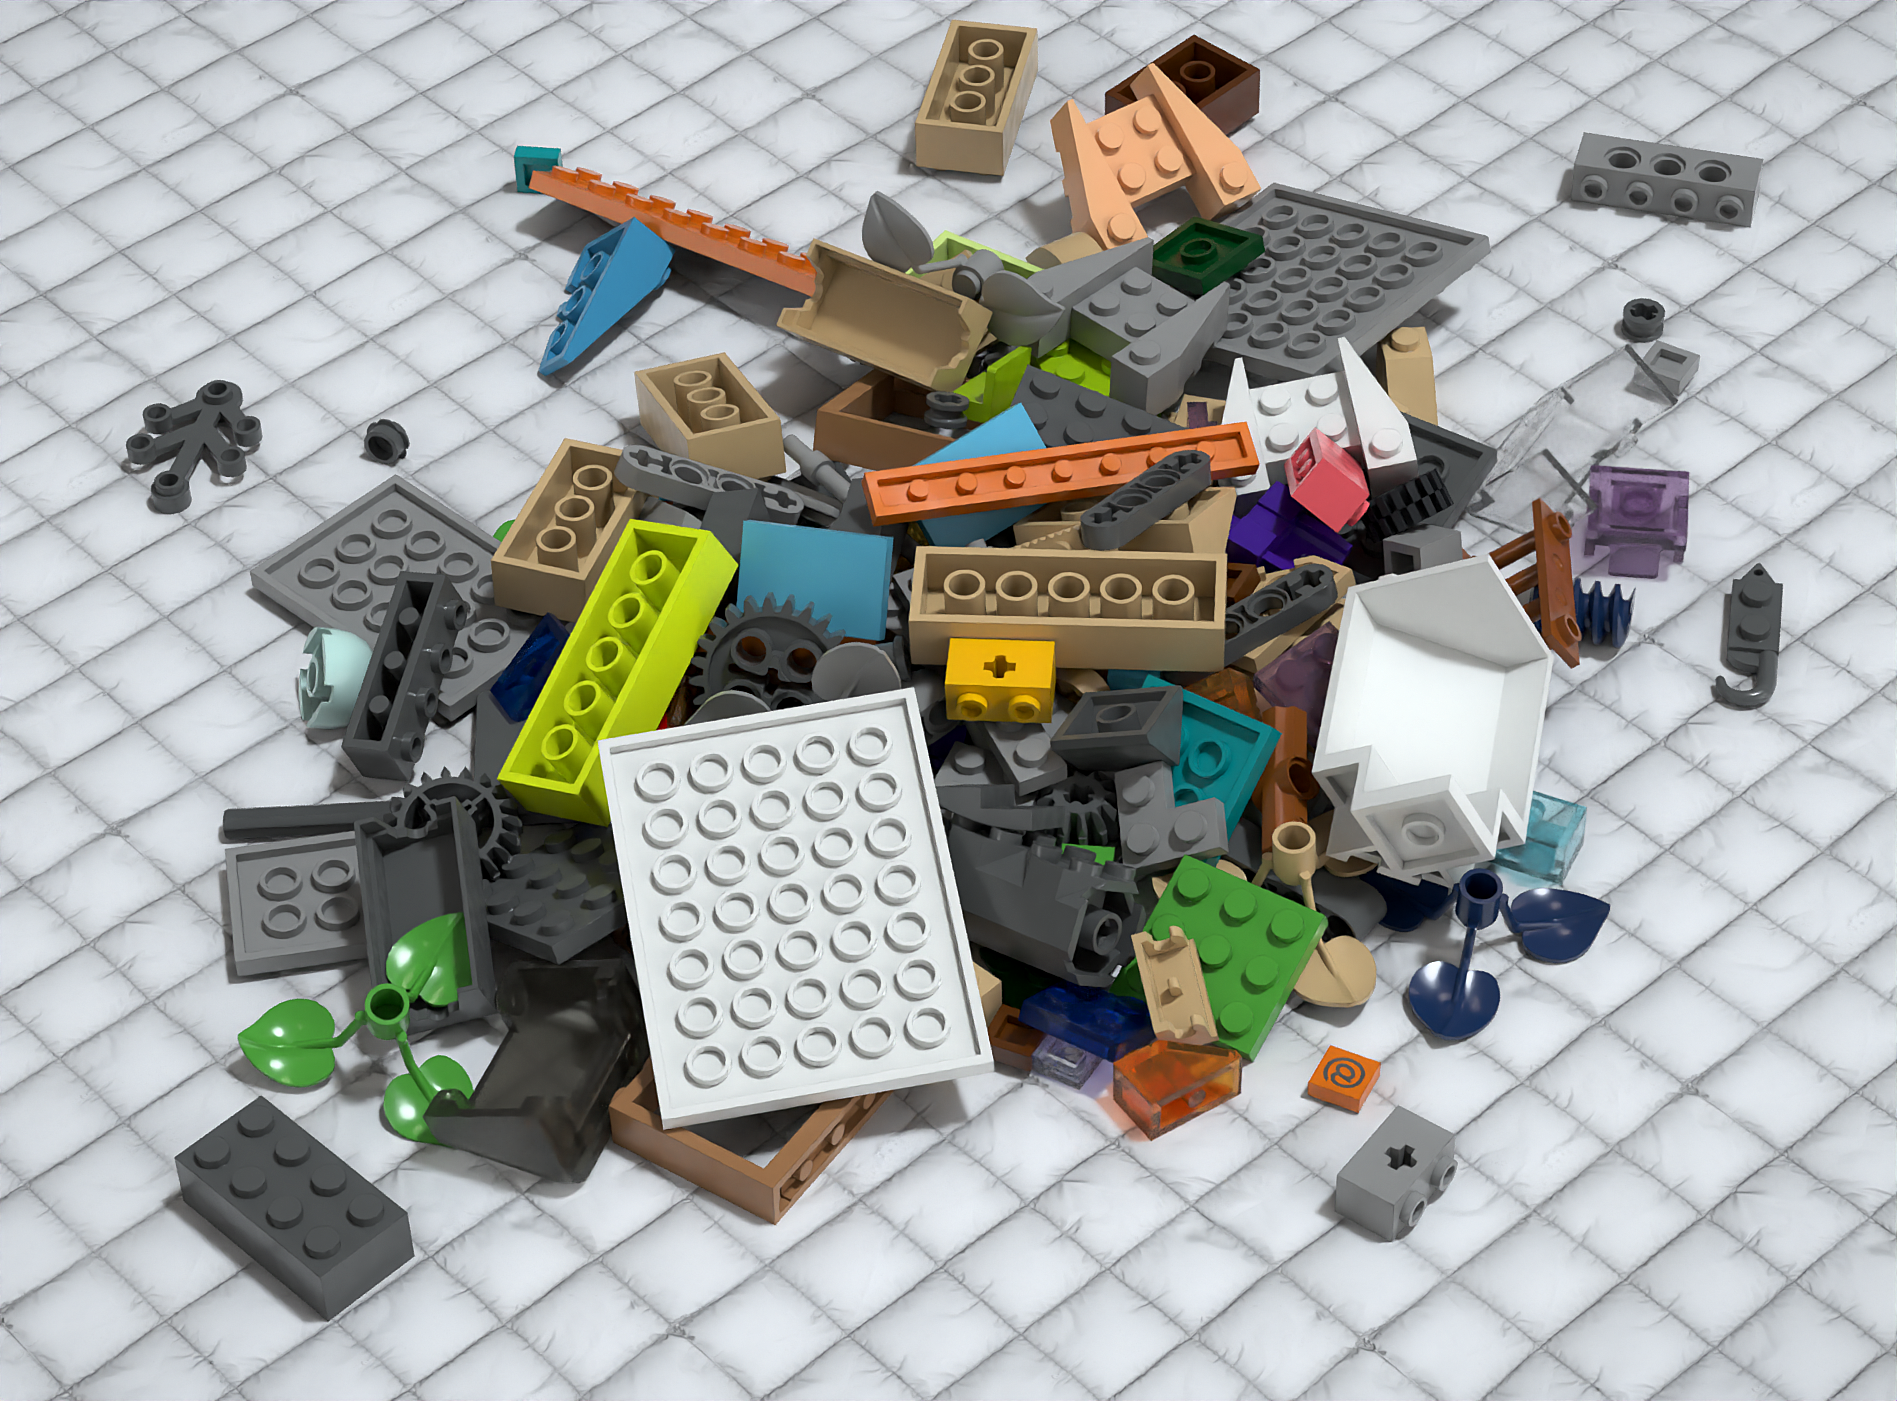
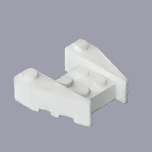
(1342, 405)

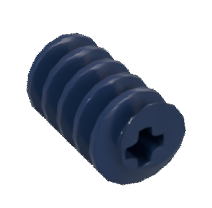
(1599, 612)

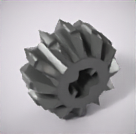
(1089, 810)

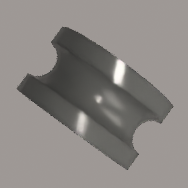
(1643, 320)
(946, 410)

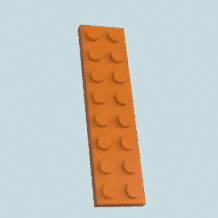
(689, 229)

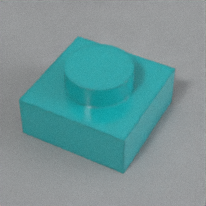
(534, 159)

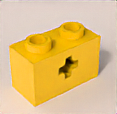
(1000, 680)

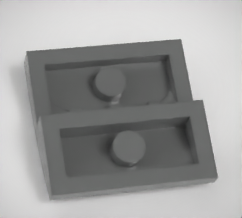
(996, 807)

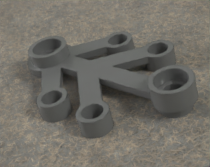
(213, 404)

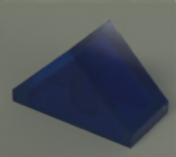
(530, 668)

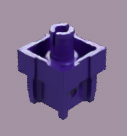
(1281, 531)

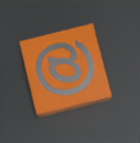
(1344, 1078)

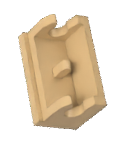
(1175, 988)

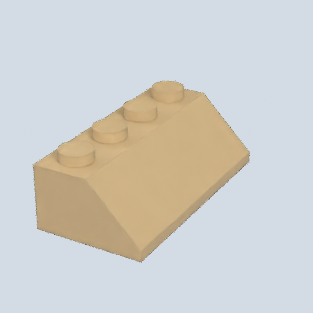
(1193, 527)

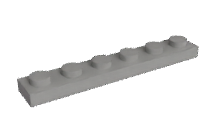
(1019, 747)

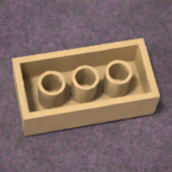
(976, 97)
(711, 416)
(565, 533)

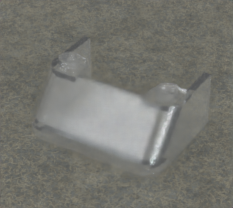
(1564, 435)

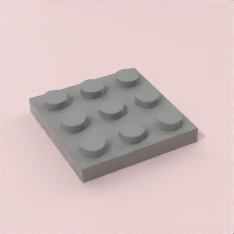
(295, 903)

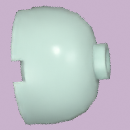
(333, 677)

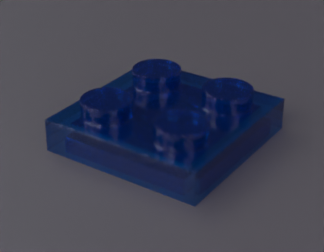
(1090, 1019)

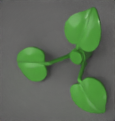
(296, 1036)

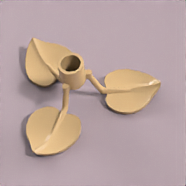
(1343, 968)

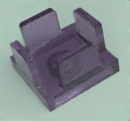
(1637, 517)

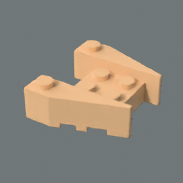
(1143, 155)

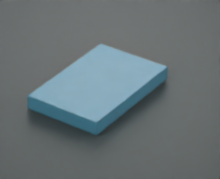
(1002, 434)
(832, 568)

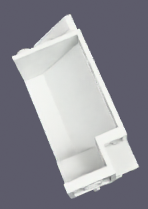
(1432, 721)

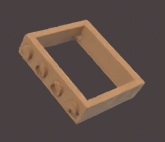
(852, 427)
(759, 1190)

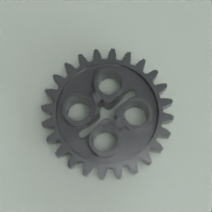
(781, 631)

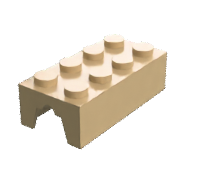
(888, 319)

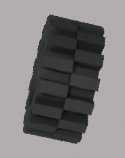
(1406, 505)

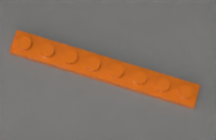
(1046, 474)

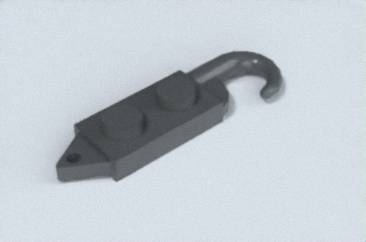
(1754, 635)

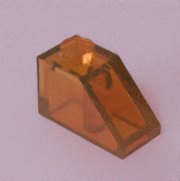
(1174, 1083)

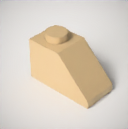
(1407, 371)

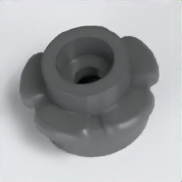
(386, 441)

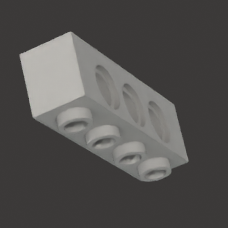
(1666, 179)

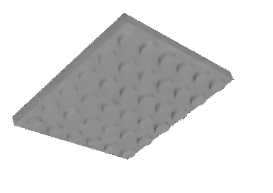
(1331, 276)

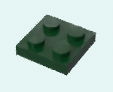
(1203, 255)

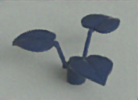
(1462, 1001)

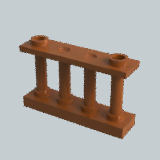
(1552, 575)

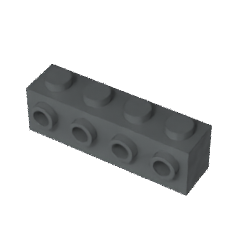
(404, 676)

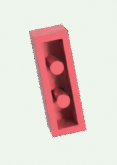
(1327, 481)

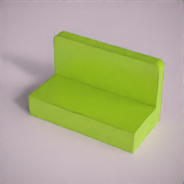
(995, 389)

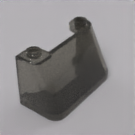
(550, 1085)

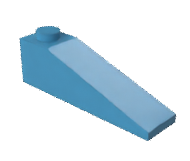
(604, 286)

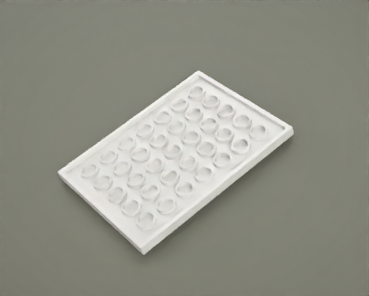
(792, 908)

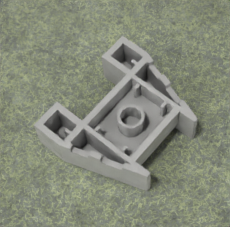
(1134, 322)

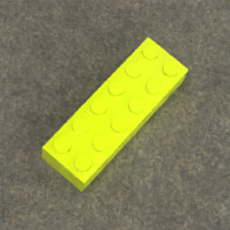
(617, 665)

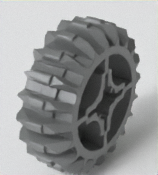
(479, 799)

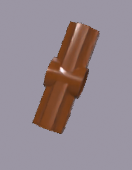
(1288, 775)

